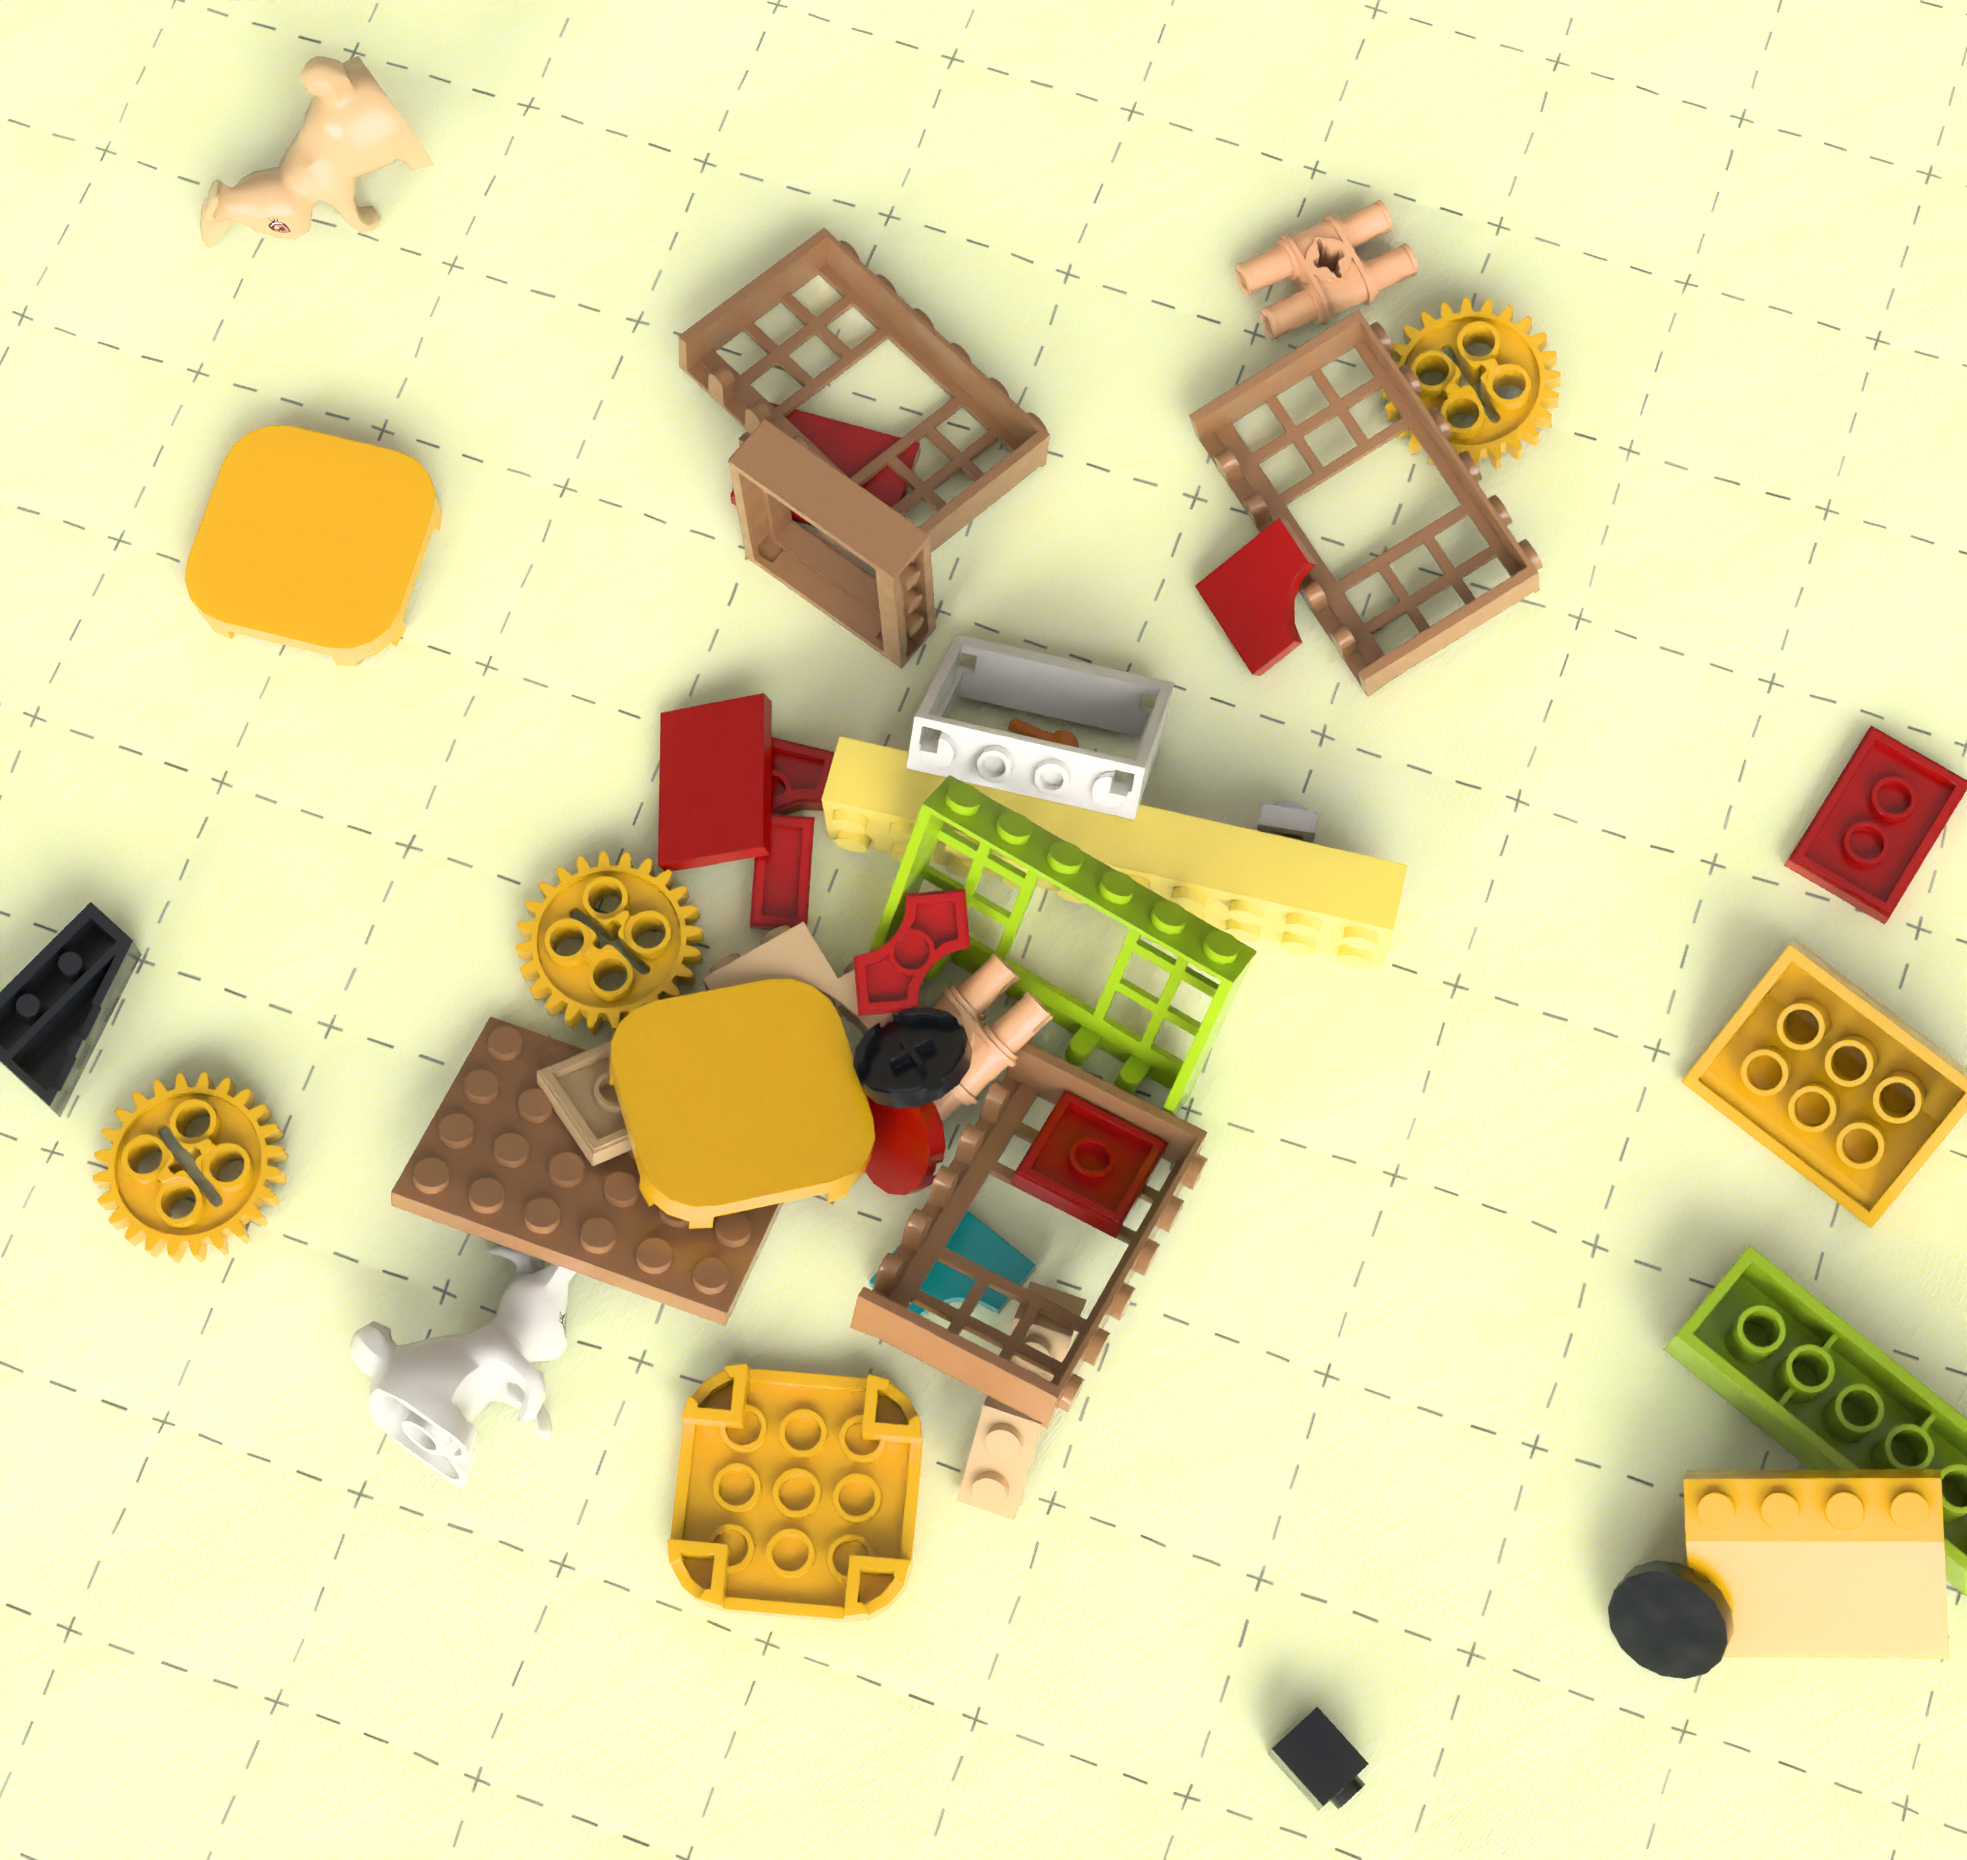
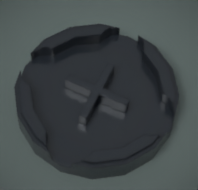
(913, 1058)
(1670, 1620)

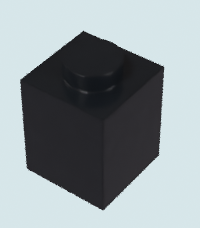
(1320, 1761)

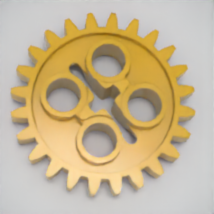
(1513, 361)
(645, 906)
(148, 1199)

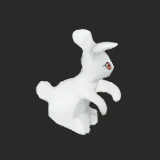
(438, 1385)

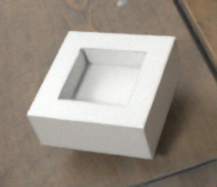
(1288, 820)

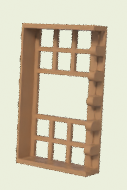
(911, 333)
(1319, 588)
(898, 1281)

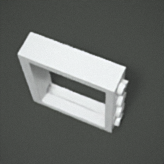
(1048, 688)

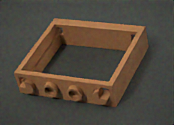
(781, 475)

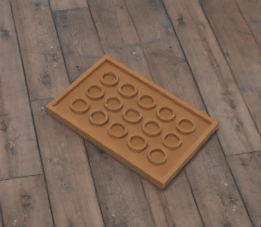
(516, 1177)

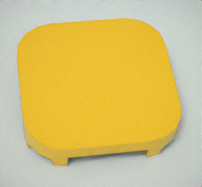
(312, 542)
(740, 1099)
(796, 1494)

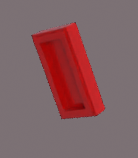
(784, 876)

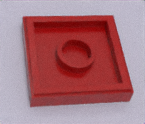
(1089, 1164)

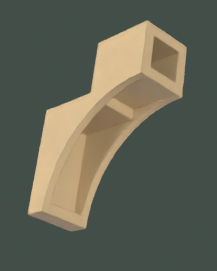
(796, 956)
(1005, 1437)

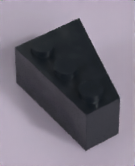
(62, 1005)

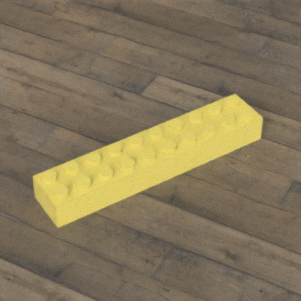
(1215, 870)

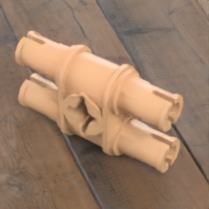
(1331, 248)
(993, 1045)

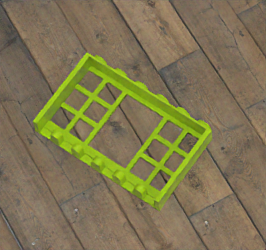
(1103, 889)

